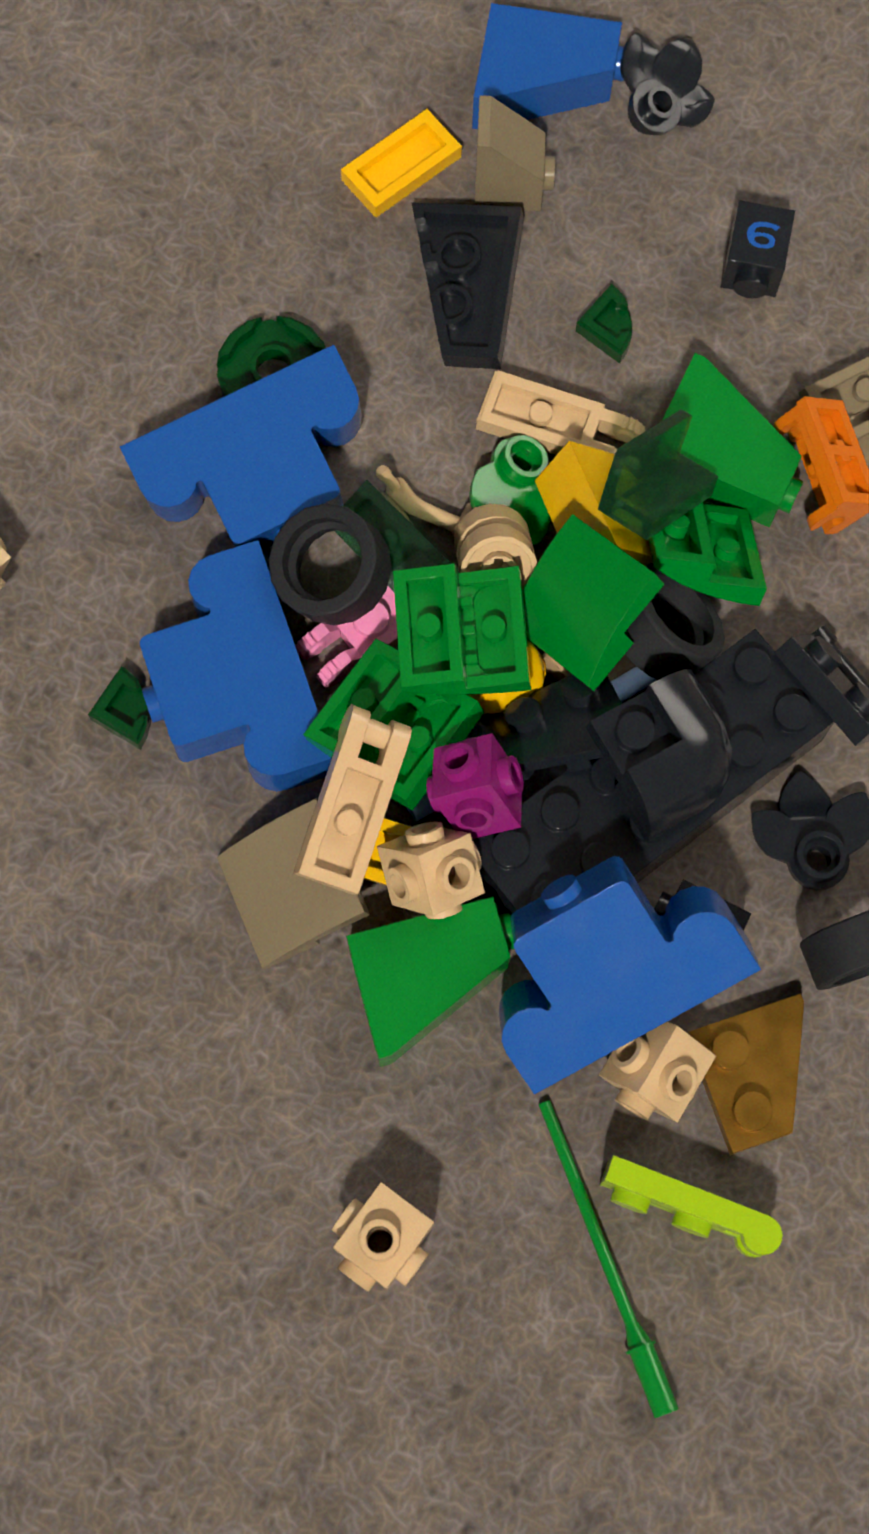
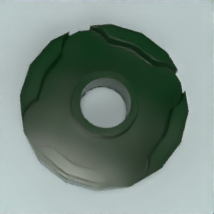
(259, 342)

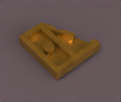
(754, 1072)

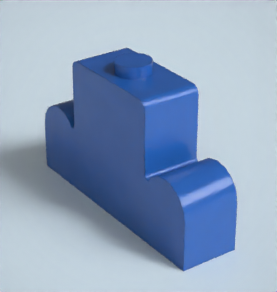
(253, 450)
(235, 674)
(611, 968)

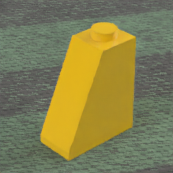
(575, 486)

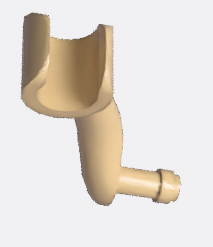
(405, 497)

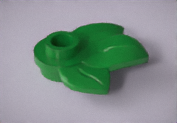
(510, 486)

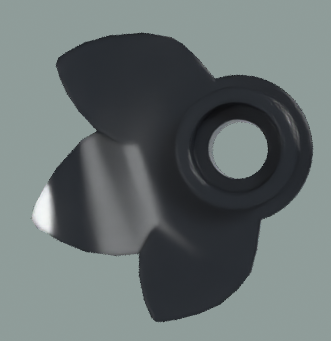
(667, 79)
(812, 823)

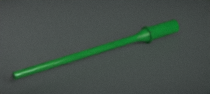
(639, 1344)

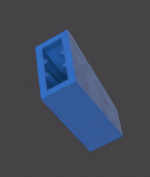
(546, 61)

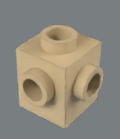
(431, 870)
(658, 1072)
(386, 1213)

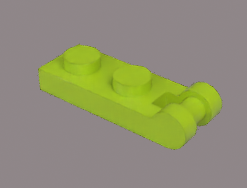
(692, 1207)

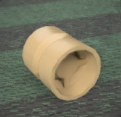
(494, 539)

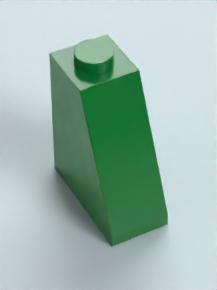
(735, 444)
(426, 970)

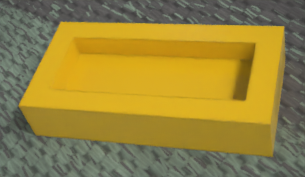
(401, 163)

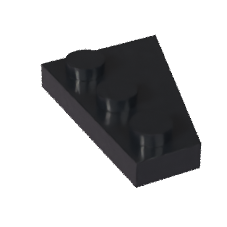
(470, 277)
(551, 725)

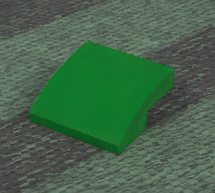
(712, 554)
(585, 601)
(461, 630)
(377, 688)

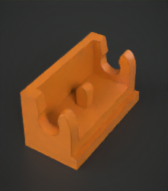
(831, 461)

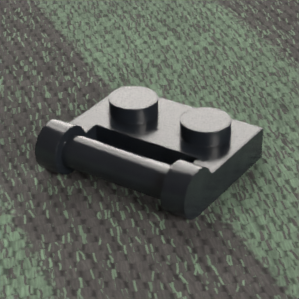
(830, 680)

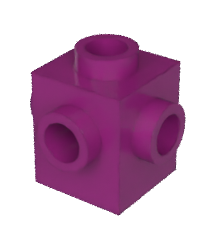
(476, 786)

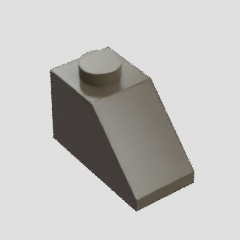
(510, 159)

